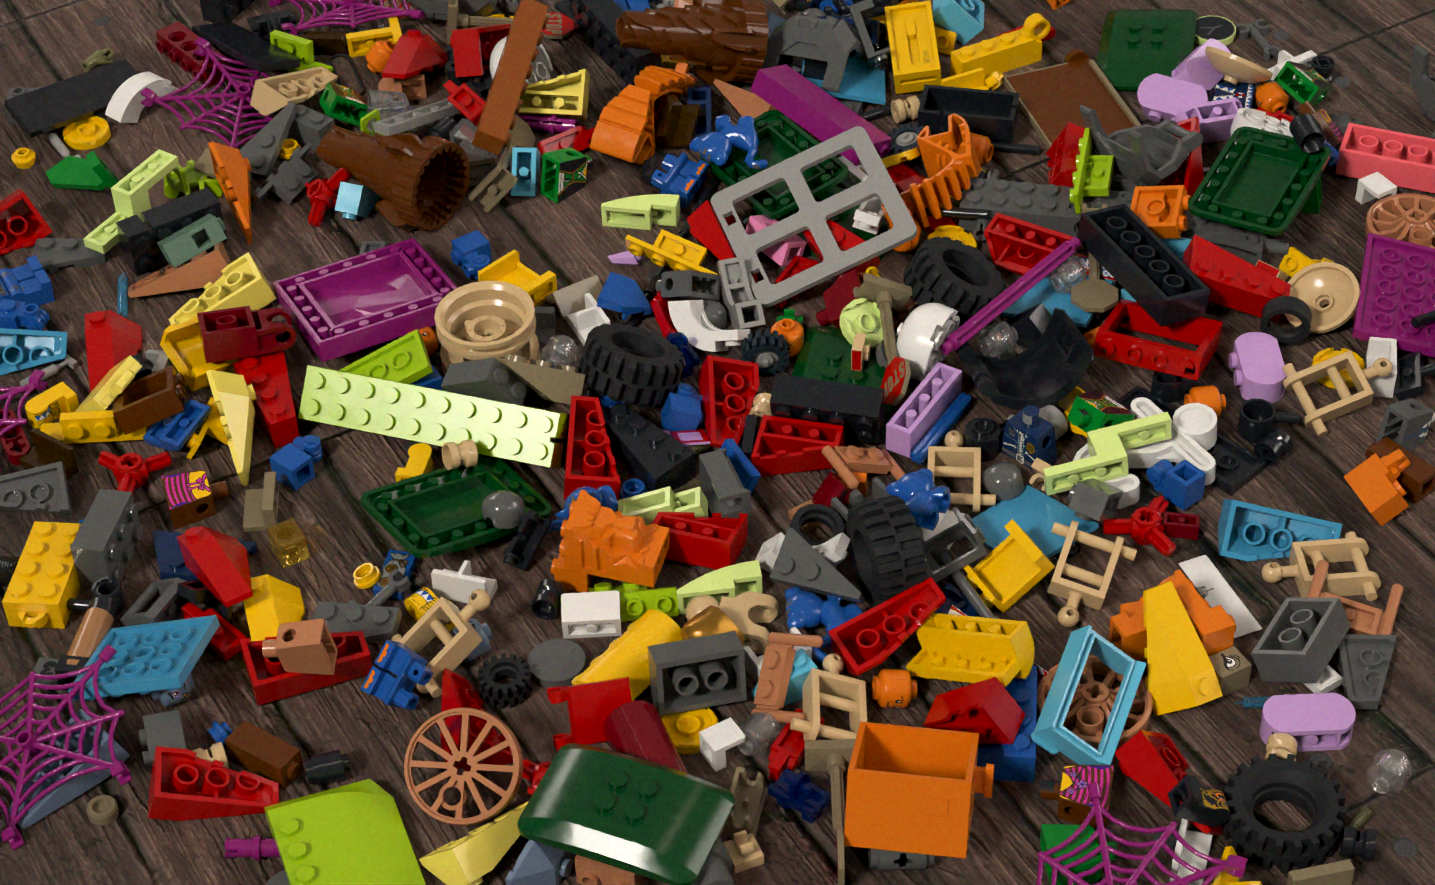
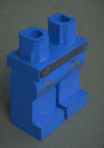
(26, 283)

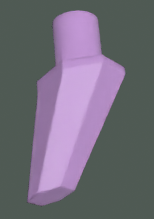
(625, 258)

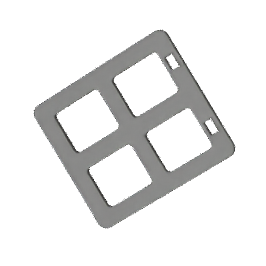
(814, 215)

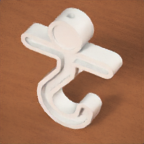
(1192, 436)

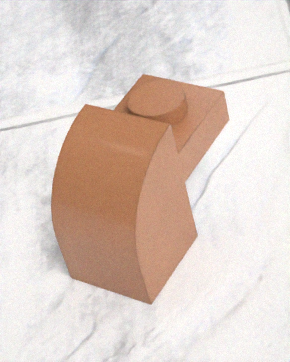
(413, 87)

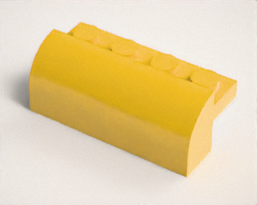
(972, 649)
(630, 652)

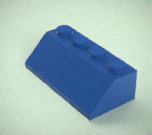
(1018, 759)

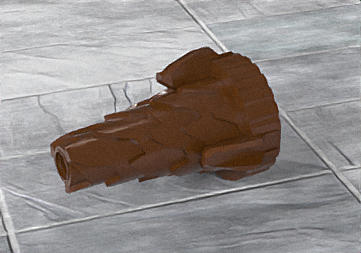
(717, 37)
(416, 177)

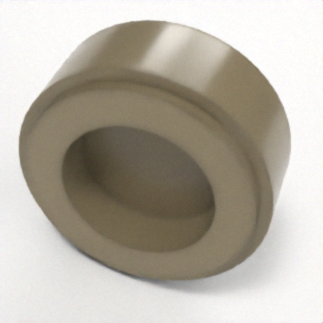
(102, 810)

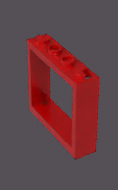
(1152, 354)

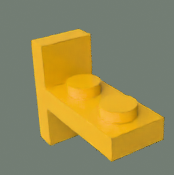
(360, 42)

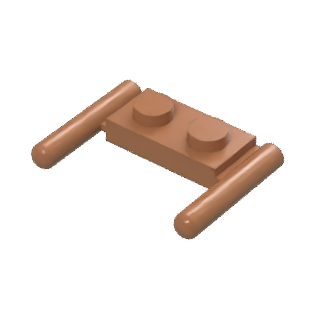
(863, 460)
(1362, 618)
(776, 674)

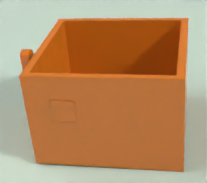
(913, 789)

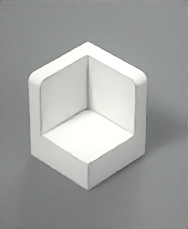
(1374, 187)
(717, 740)

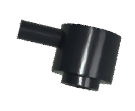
(1258, 419)
(986, 435)

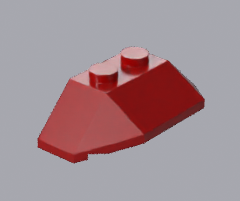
(1020, 244)

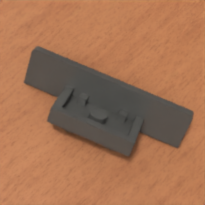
(289, 180)

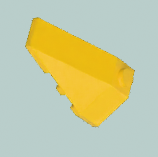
(272, 605)
(1176, 660)

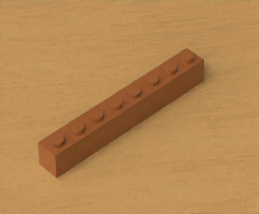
(510, 77)

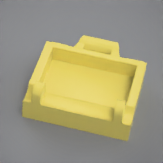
(110, 386)

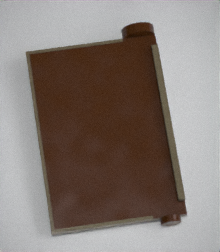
(1054, 96)

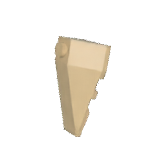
(276, 92)

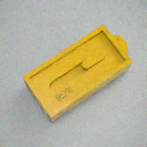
(913, 46)
(43, 578)

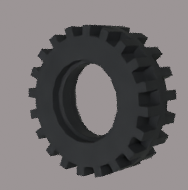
(1295, 784)

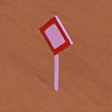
(690, 437)

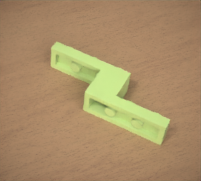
(131, 198)
(1108, 452)

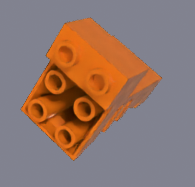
(607, 547)
(1212, 624)

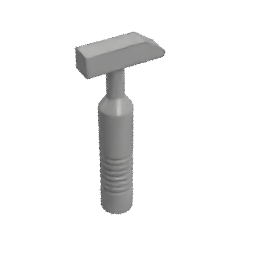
(60, 147)
(54, 369)

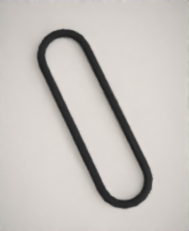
(352, 66)

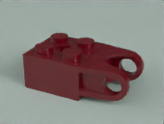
(242, 333)

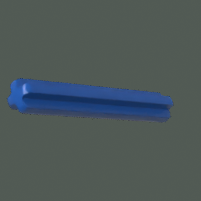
(941, 427)

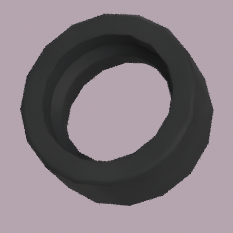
(1286, 305)
(817, 513)

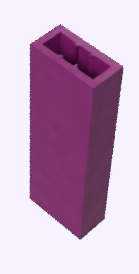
(813, 108)

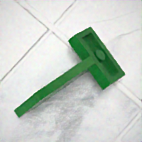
(82, 173)

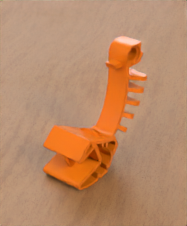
(628, 120)
(949, 163)

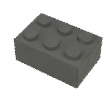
(106, 537)
(1301, 640)
(697, 673)

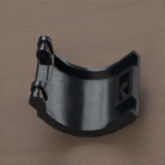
(1038, 374)

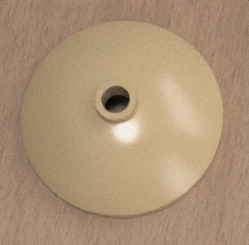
(1236, 68)
(1322, 285)

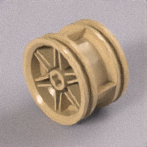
(486, 323)

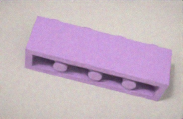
(923, 408)

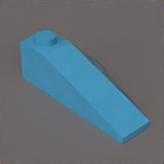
(30, 348)
(1263, 533)

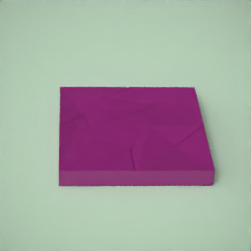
(364, 298)

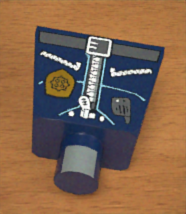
(1029, 438)

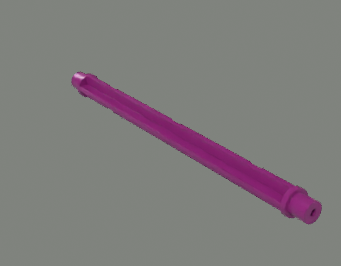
(1009, 296)

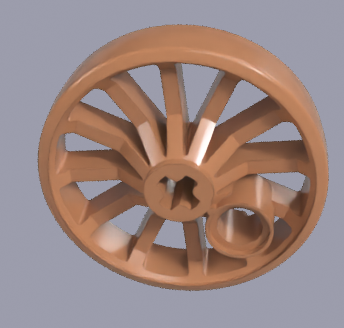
(1412, 226)
(1094, 703)
(467, 778)

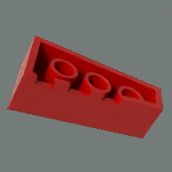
(474, 46)
(1232, 279)
(274, 398)
(588, 448)

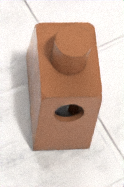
(303, 647)

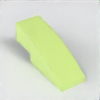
(641, 211)
(664, 500)
(724, 582)

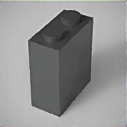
(485, 379)

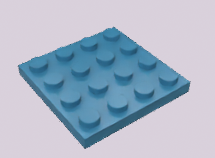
(150, 656)

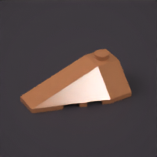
(743, 101)
(189, 275)

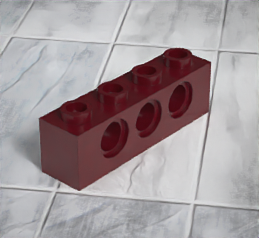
(178, 44)

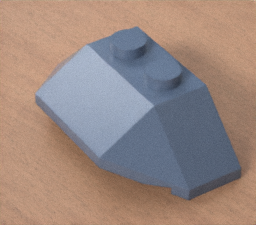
(540, 865)

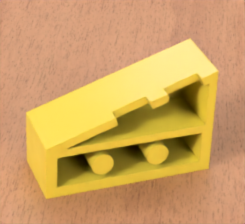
(559, 96)

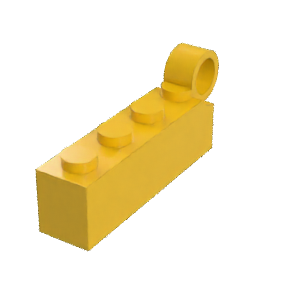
(1005, 51)

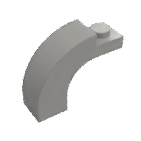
(739, 302)

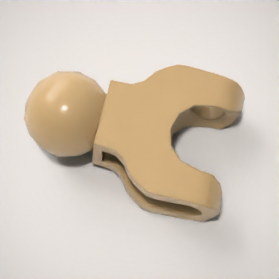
(744, 612)

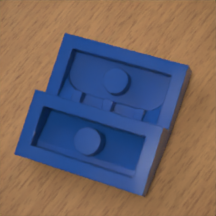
(177, 429)

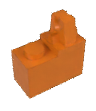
(1377, 485)

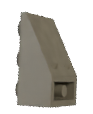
(545, 381)

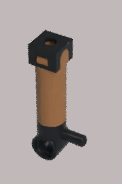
(97, 621)

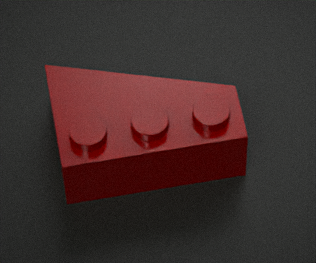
(1063, 155)
(845, 241)
(793, 445)
(704, 540)
(978, 709)

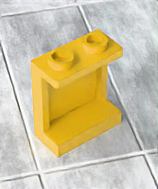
(511, 271)
(185, 351)
(1009, 569)

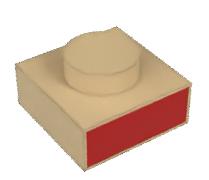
(1272, 270)
(860, 352)

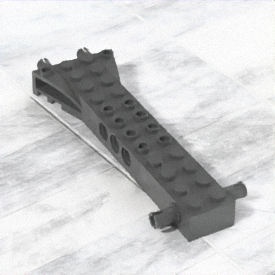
(1051, 208)

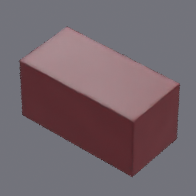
(1181, 525)

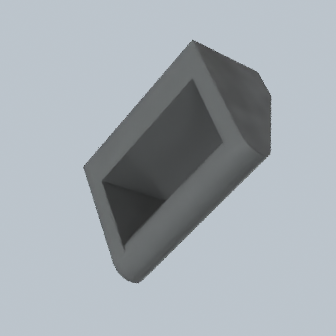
(164, 609)

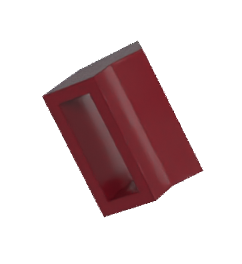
(832, 487)

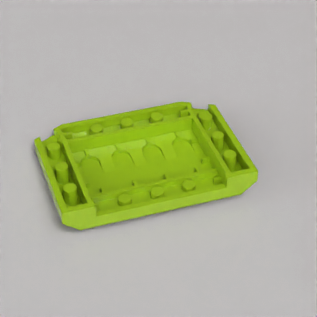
(344, 838)

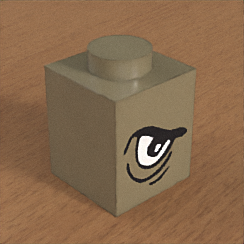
(1231, 670)

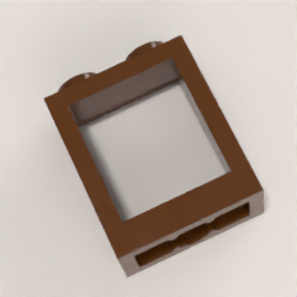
(150, 400)

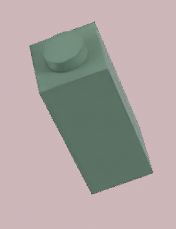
(192, 240)

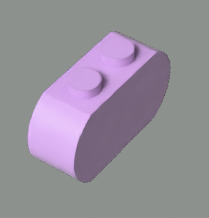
(1198, 69)
(1165, 96)
(1214, 118)
(1258, 367)
(1314, 720)

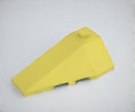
(237, 287)

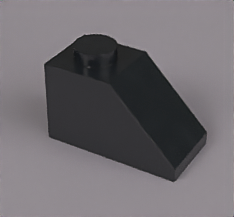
(1030, 324)

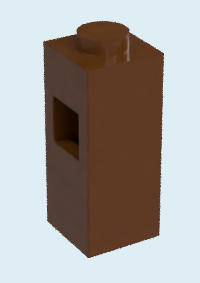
(1416, 479)
(264, 754)

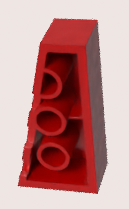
(273, 683)

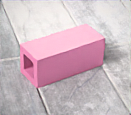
(781, 252)

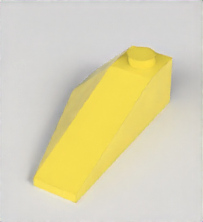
(237, 416)
(476, 854)

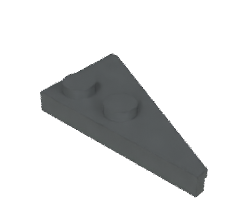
(267, 143)
(805, 568)

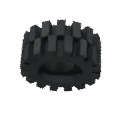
(505, 693)

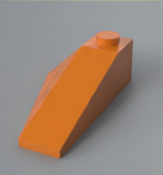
(233, 177)

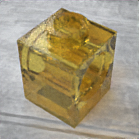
(288, 542)

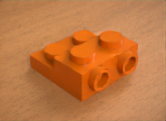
(1162, 209)

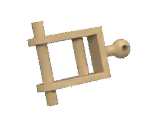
(1316, 418)
(959, 463)
(1331, 550)
(1077, 593)
(456, 647)
(833, 691)

